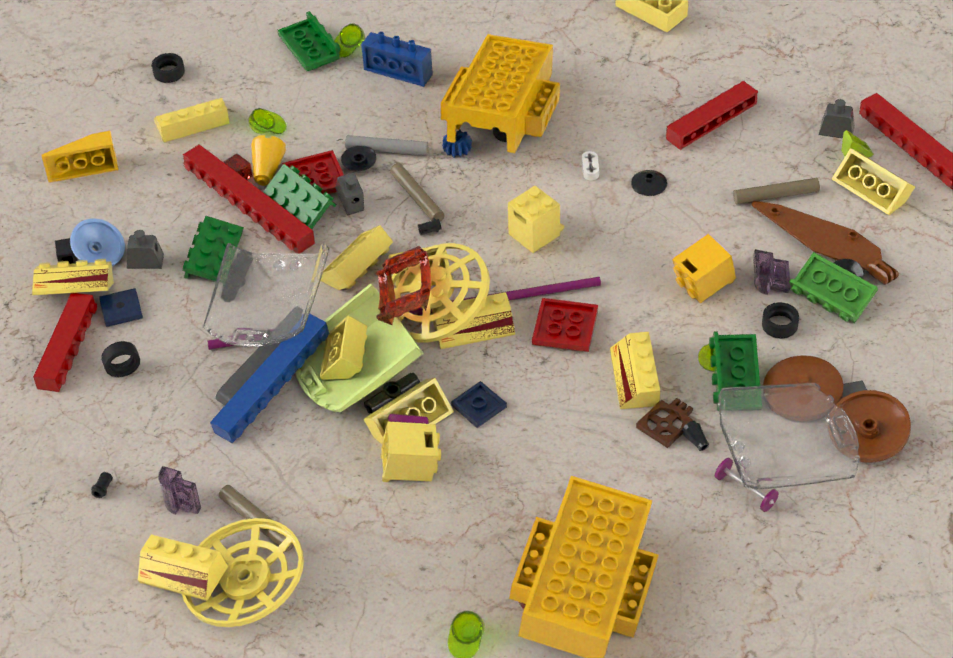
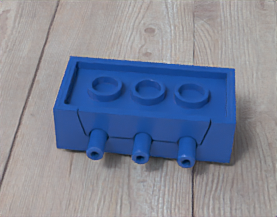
(397, 58)

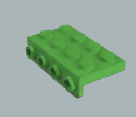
(833, 288)

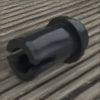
(428, 227)
(100, 488)

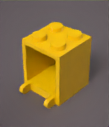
(704, 268)

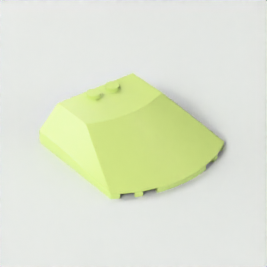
(386, 354)

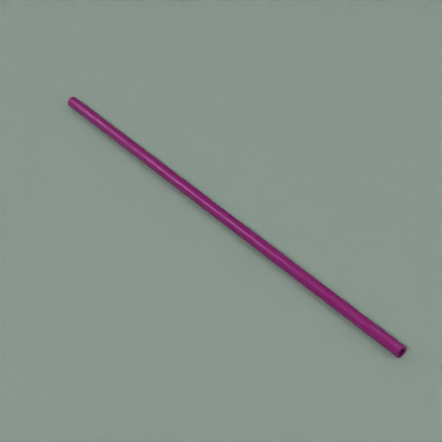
(512, 295)

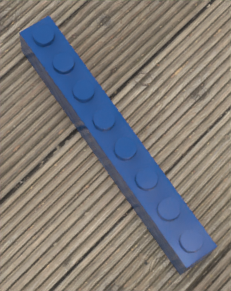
(268, 380)

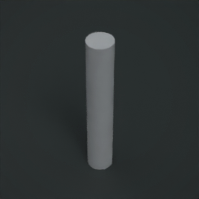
(388, 145)

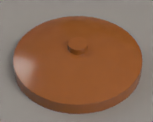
(807, 370)
(879, 423)

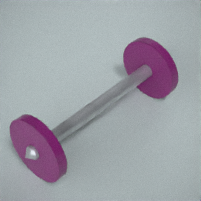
(724, 469)

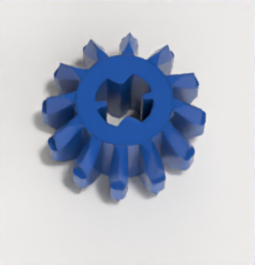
(461, 146)

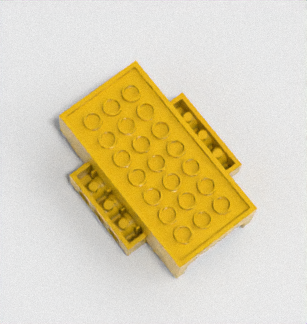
(504, 89)
(585, 570)

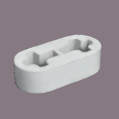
(586, 165)

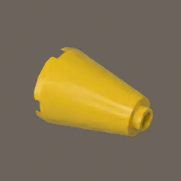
(266, 158)

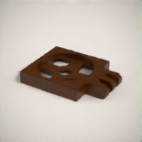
(675, 412)

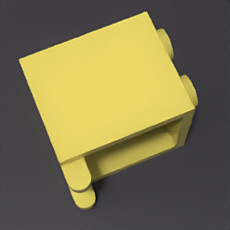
(534, 219)
(410, 451)

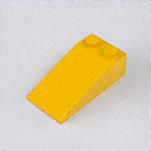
(81, 158)

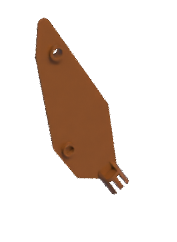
(829, 239)

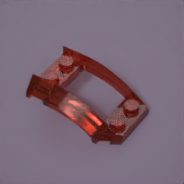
(392, 307)

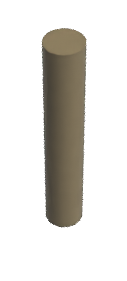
(776, 190)
(416, 192)
(249, 511)

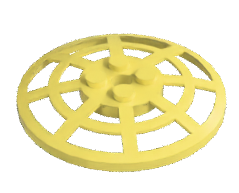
(443, 291)
(253, 565)

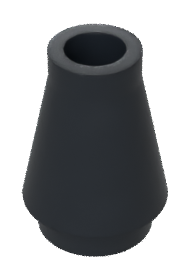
(695, 435)

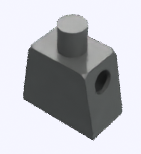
(837, 120)
(349, 189)
(144, 252)

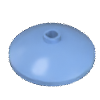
(100, 236)

